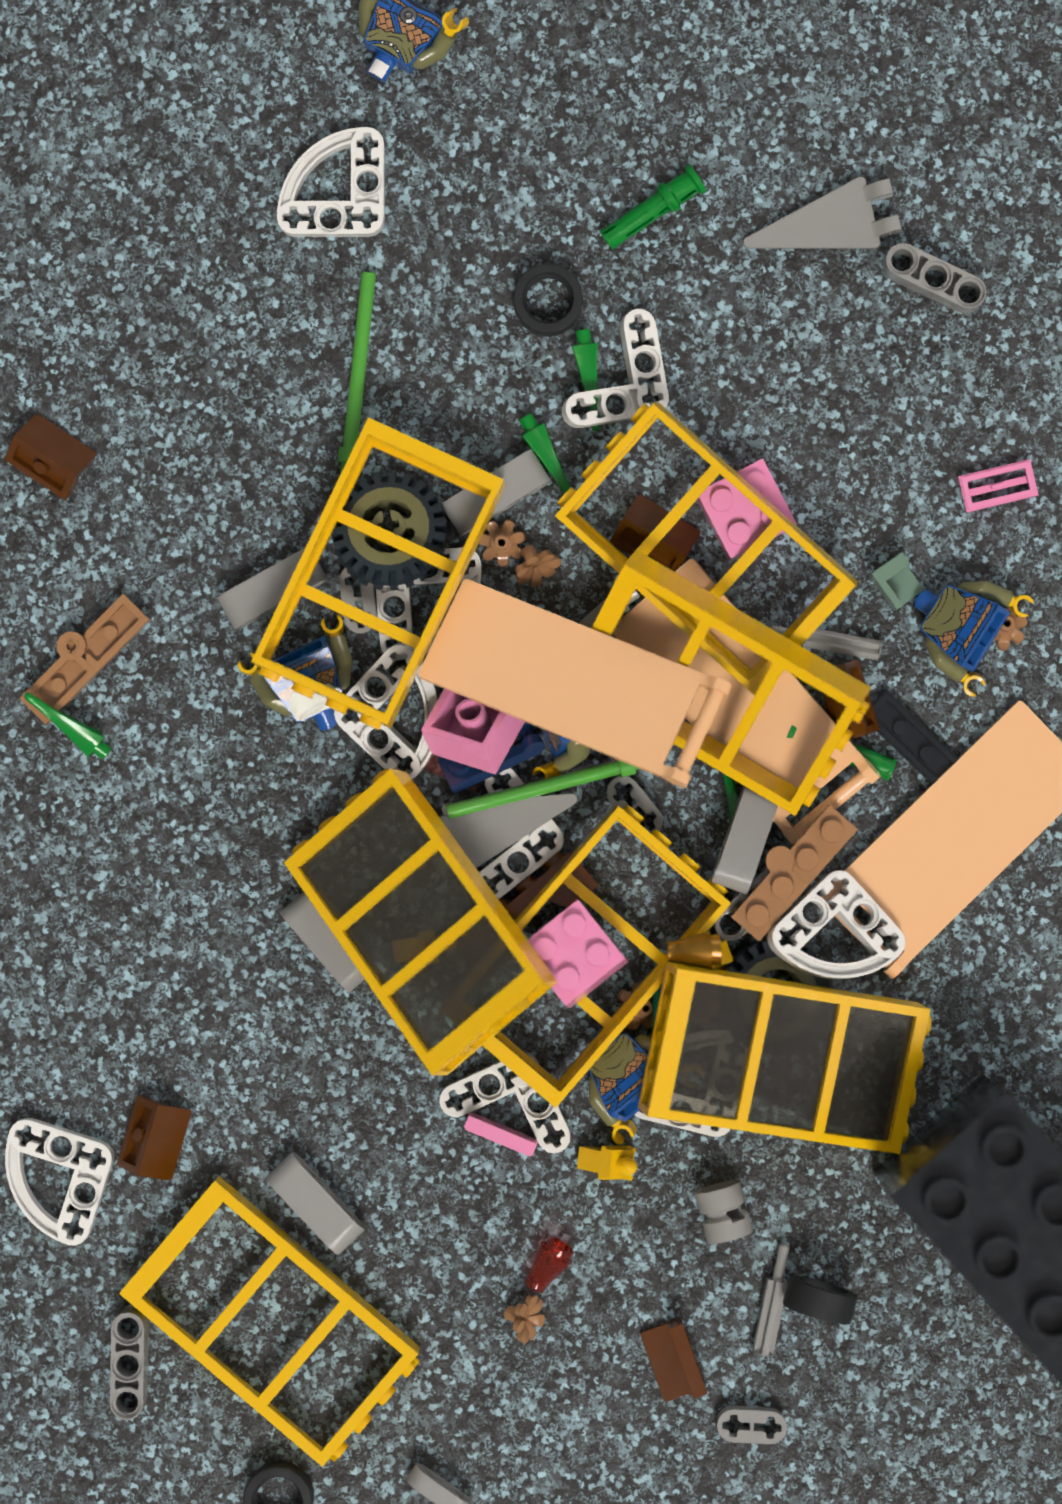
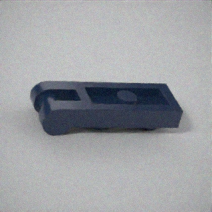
(464, 776)

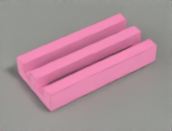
(967, 493)
(500, 1134)

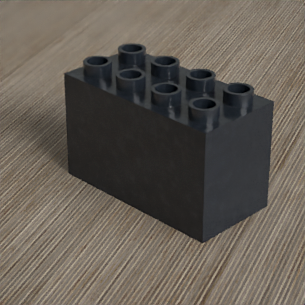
(992, 1204)

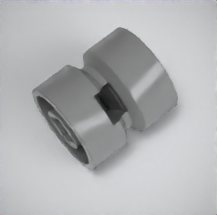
(723, 1212)

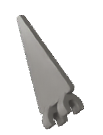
(833, 221)
(497, 828)

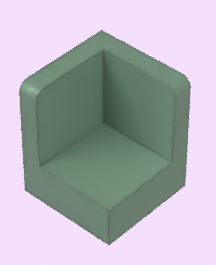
(896, 582)

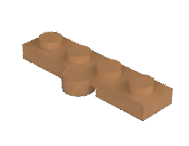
(86, 655)
(793, 871)

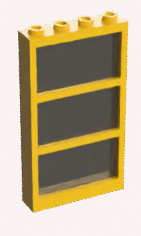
(419, 921)
(784, 1058)

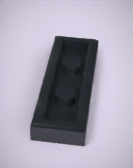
(911, 738)

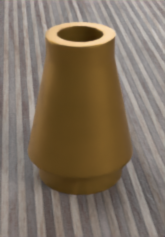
(696, 950)

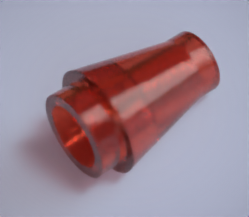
(549, 1263)

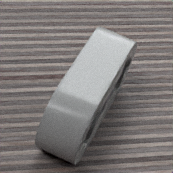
(367, 597)
(639, 797)
(749, 1433)
(435, 1487)

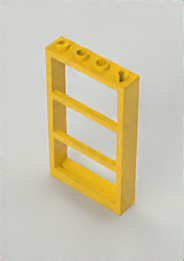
(618, 447)
(429, 460)
(766, 643)
(514, 1057)
(285, 1245)

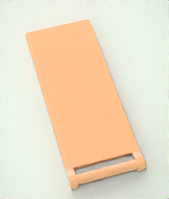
(570, 680)
(786, 706)
(962, 830)

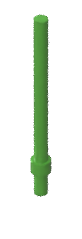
(358, 366)
(540, 788)

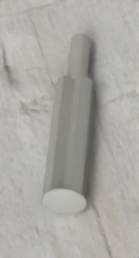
(840, 643)
(771, 1306)

